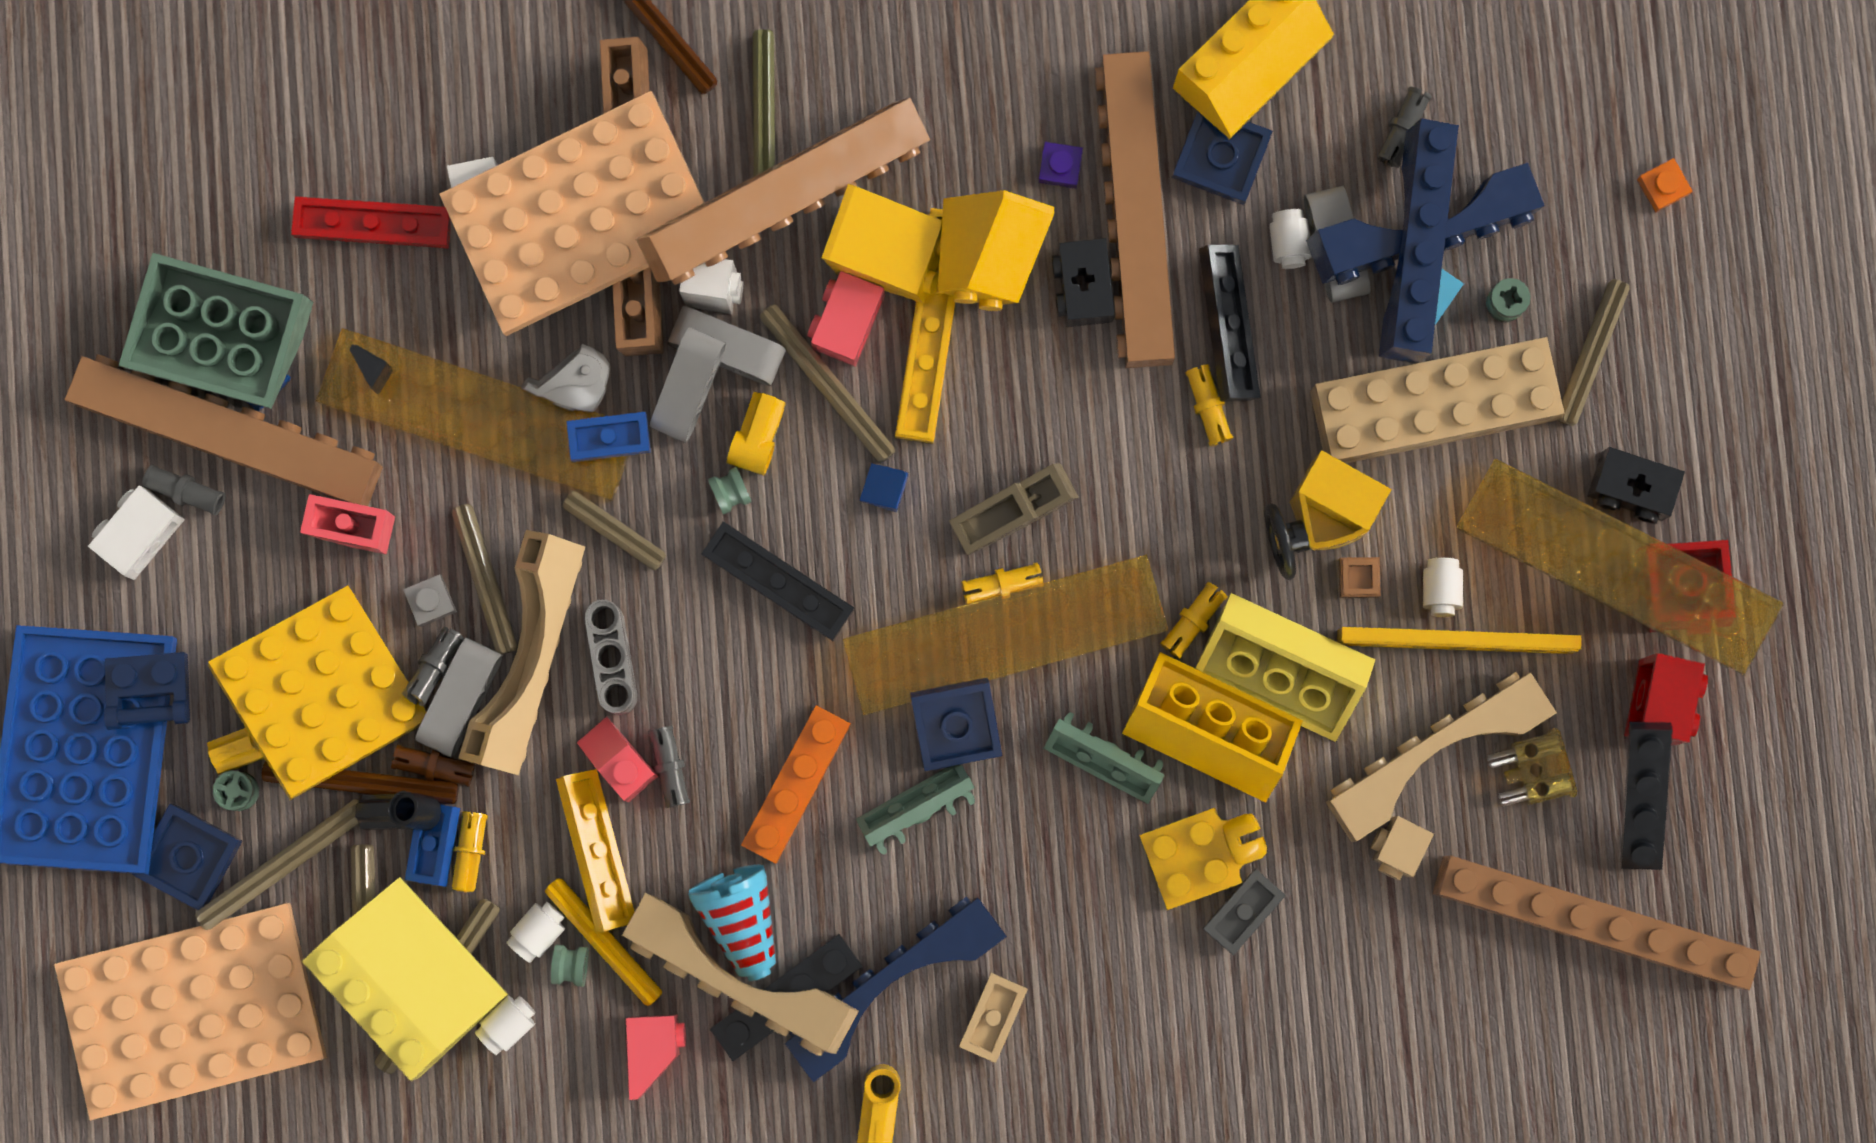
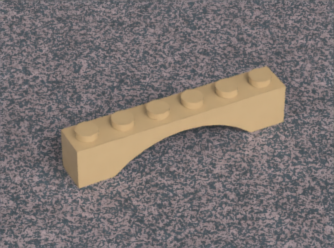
(546, 577)
(1371, 800)
(671, 935)

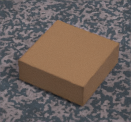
(1359, 577)

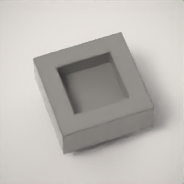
(429, 600)

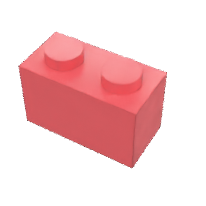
(846, 318)

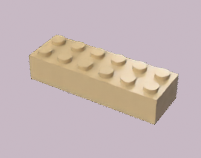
(1437, 401)

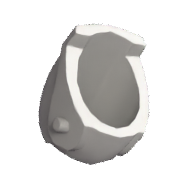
(575, 382)

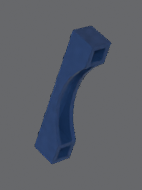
(1427, 189)
(1356, 246)
(962, 937)

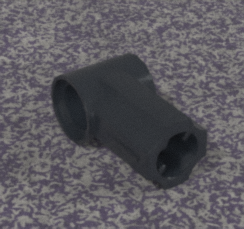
(398, 811)

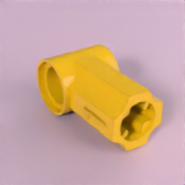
(754, 443)
(233, 751)
(878, 1110)

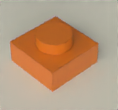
(1664, 185)

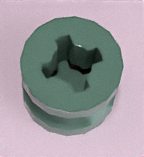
(1503, 307)
(729, 490)
(227, 789)
(569, 965)

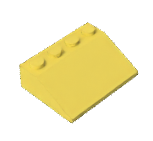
(405, 979)

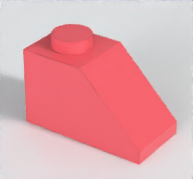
(348, 524)
(617, 760)
(651, 1048)

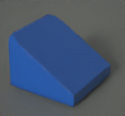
(884, 487)

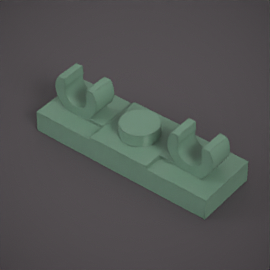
(1104, 759)
(915, 806)

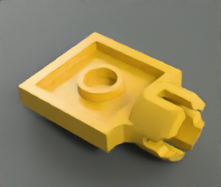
(1201, 855)

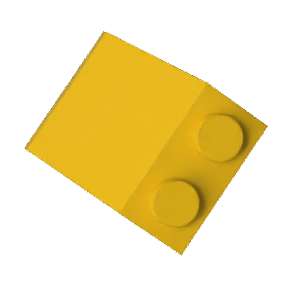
(885, 244)
(990, 246)

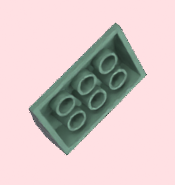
(215, 331)

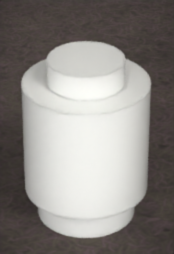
(1289, 238)
(1443, 587)
(536, 931)
(505, 1024)

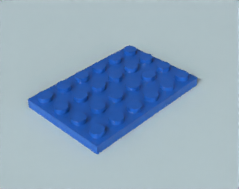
(65, 780)

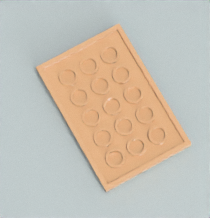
(571, 212)
(190, 1011)

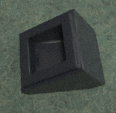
(372, 367)

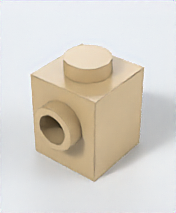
(1400, 847)

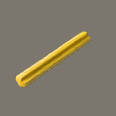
(603, 942)

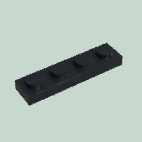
(1229, 323)
(778, 581)
(1646, 795)
(818, 971)

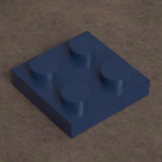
(1221, 163)
(956, 724)
(189, 857)

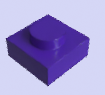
(1060, 165)

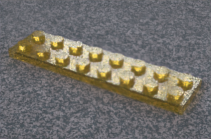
(466, 414)
(1620, 566)
(1006, 633)

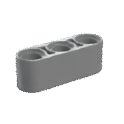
(1326, 209)
(744, 351)
(687, 384)
(599, 641)
(458, 697)

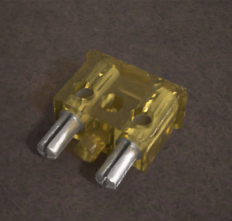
(1554, 765)

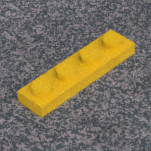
(596, 850)

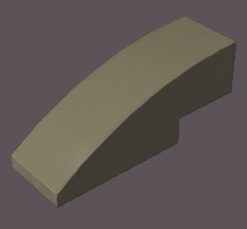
(1013, 508)

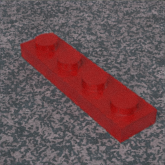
(371, 222)

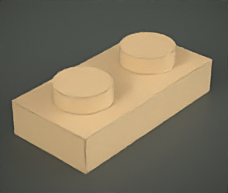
(993, 1017)

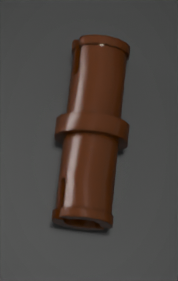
(433, 765)

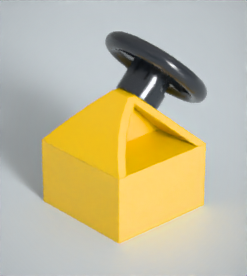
(1331, 511)

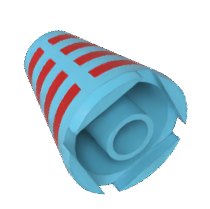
(739, 918)

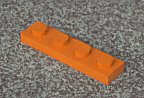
(796, 784)

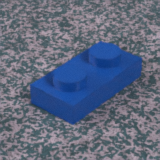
(608, 436)
(433, 850)

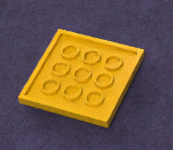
(317, 692)

